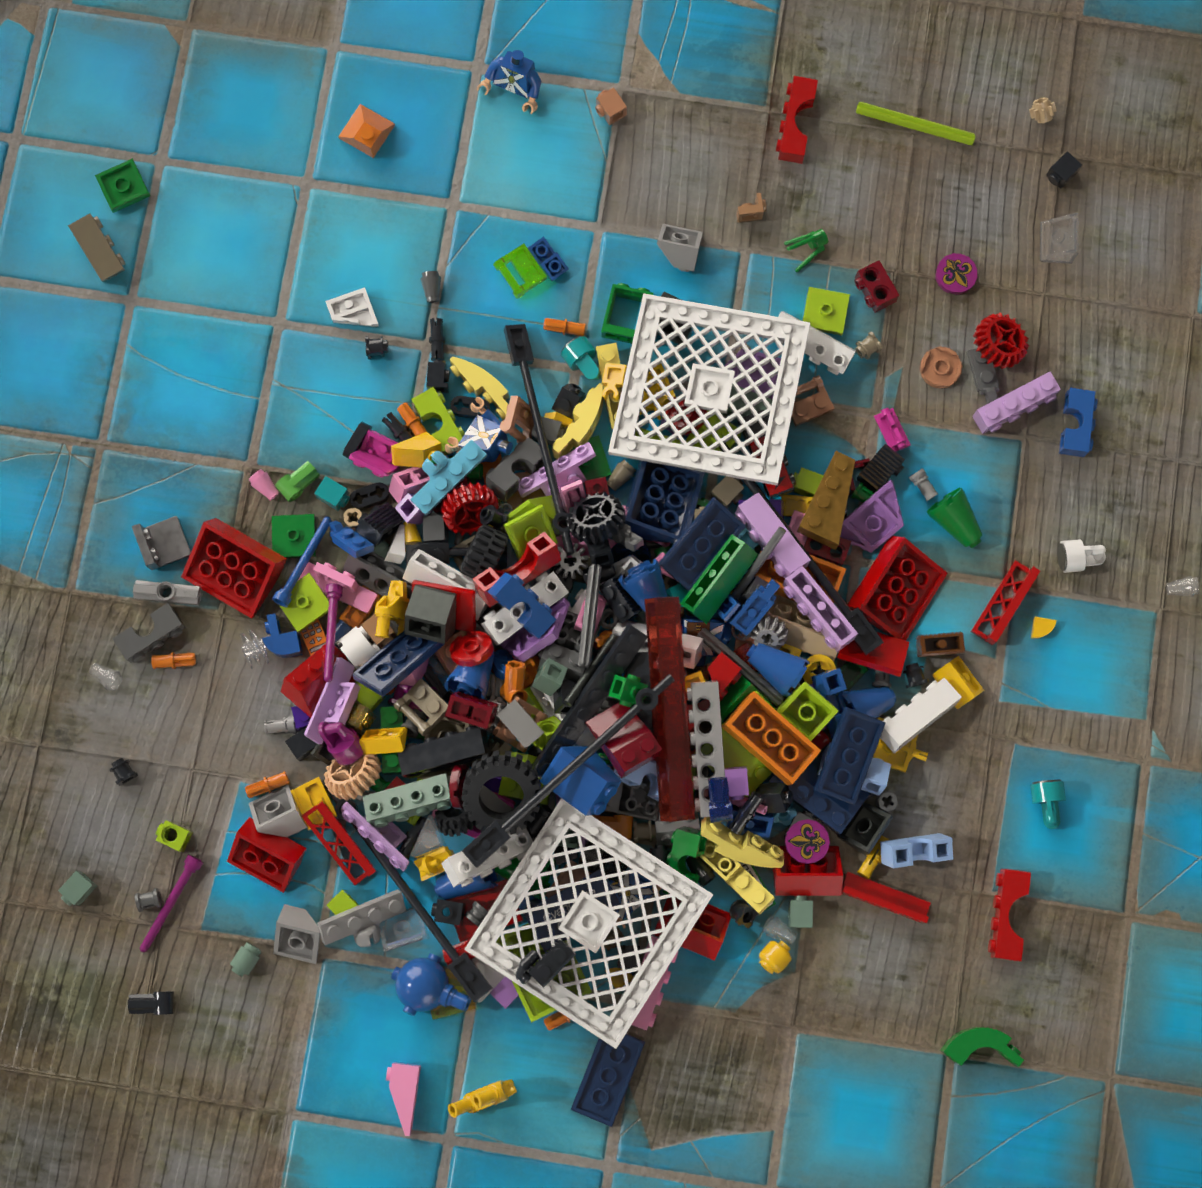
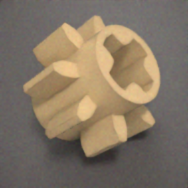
(1042, 110)

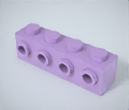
(1016, 402)
(762, 525)
(819, 608)

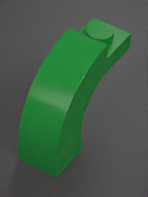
(968, 1040)

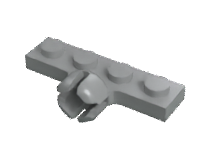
(362, 920)

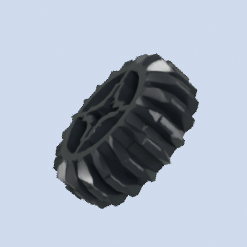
(596, 518)

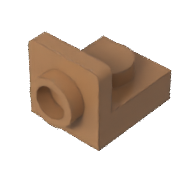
(752, 212)

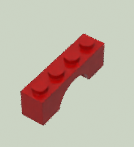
(794, 142)
(538, 557)
(724, 672)
(1005, 942)

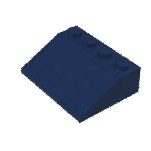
(662, 501)
(827, 809)

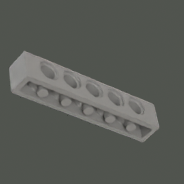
(710, 691)

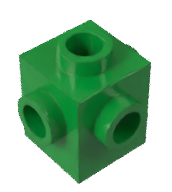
(626, 689)

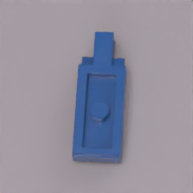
(349, 540)
(755, 607)

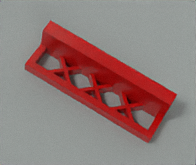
(1010, 609)
(344, 837)
(885, 897)

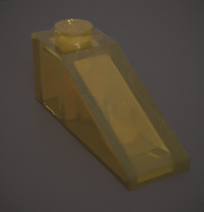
(360, 718)

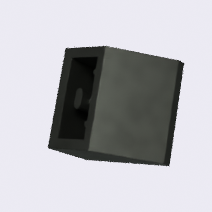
(431, 614)

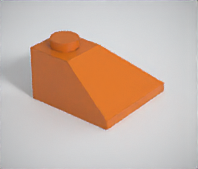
(366, 130)

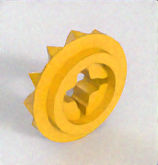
(825, 662)

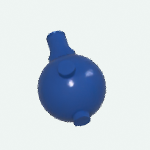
(425, 985)

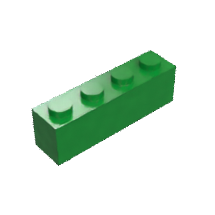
(719, 579)

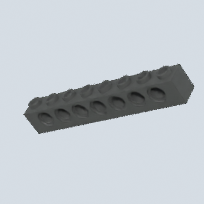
(377, 575)

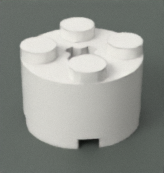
(357, 647)

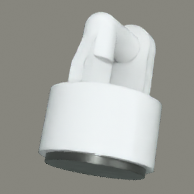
(1075, 556)

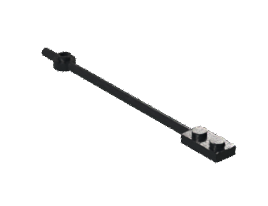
(522, 356)
(442, 552)
(867, 637)
(496, 835)
(462, 966)

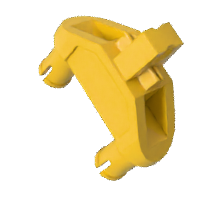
(392, 608)
(483, 1098)

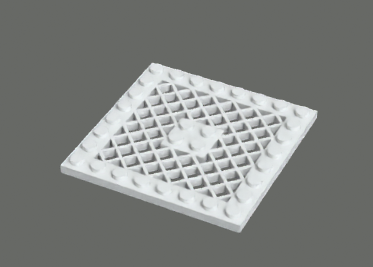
(709, 389)
(591, 921)

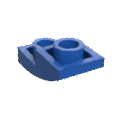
(547, 259)

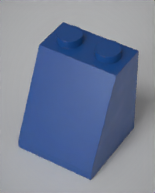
(588, 786)

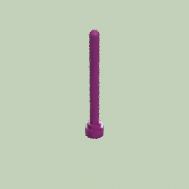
(333, 593)
(191, 865)

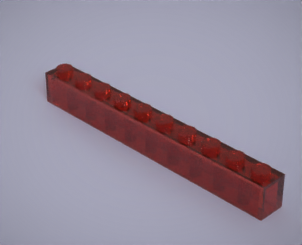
(670, 714)

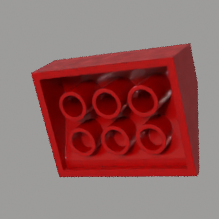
(233, 567)
(897, 588)

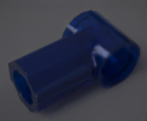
(719, 807)

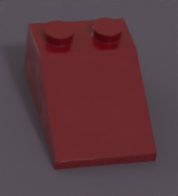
(630, 746)

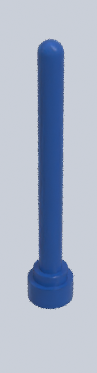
(283, 596)

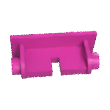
(892, 429)

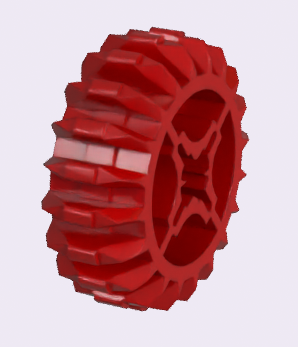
(1010, 350)
(463, 507)

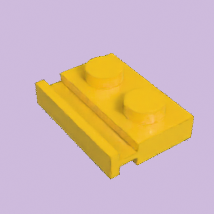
(309, 795)

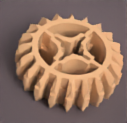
(352, 779)

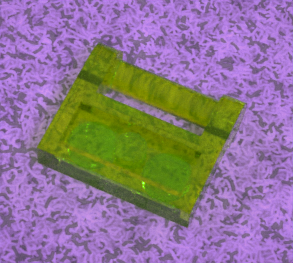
(525, 266)

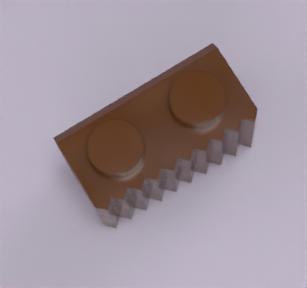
(940, 644)

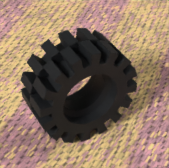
(453, 821)

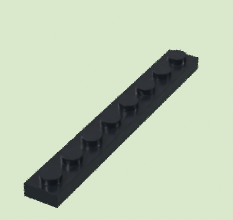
(592, 696)

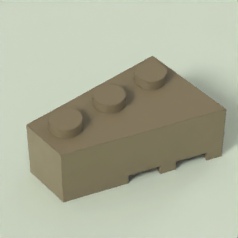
(97, 247)

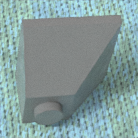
(680, 246)
(277, 813)
(296, 935)

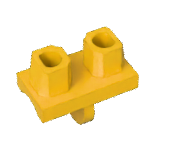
(431, 864)

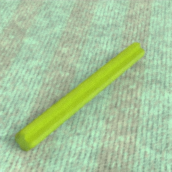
(915, 123)

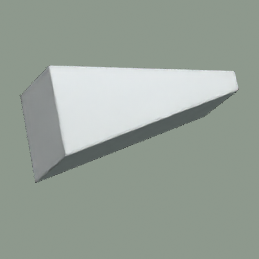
(397, 549)

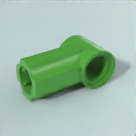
(292, 485)

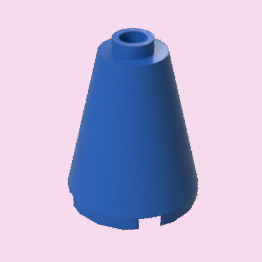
(644, 582)
(777, 667)
(472, 679)
(870, 701)
(445, 889)

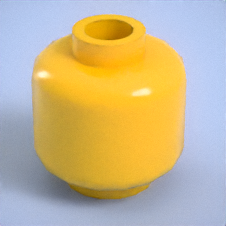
(775, 957)

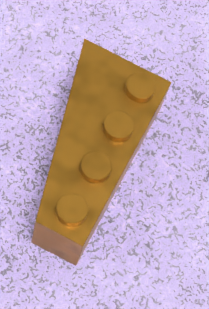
(827, 509)

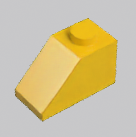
(415, 450)

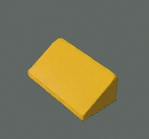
(383, 740)

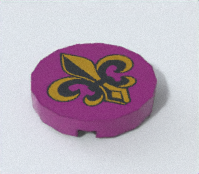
(956, 274)
(807, 841)

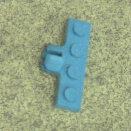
(446, 475)

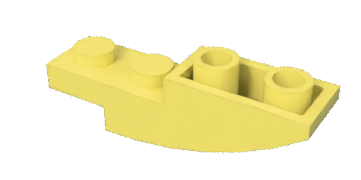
(609, 354)
(479, 381)
(586, 418)
(746, 849)
(738, 879)

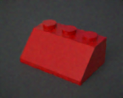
(307, 681)
(266, 856)
(812, 879)
(707, 932)

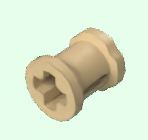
(352, 513)

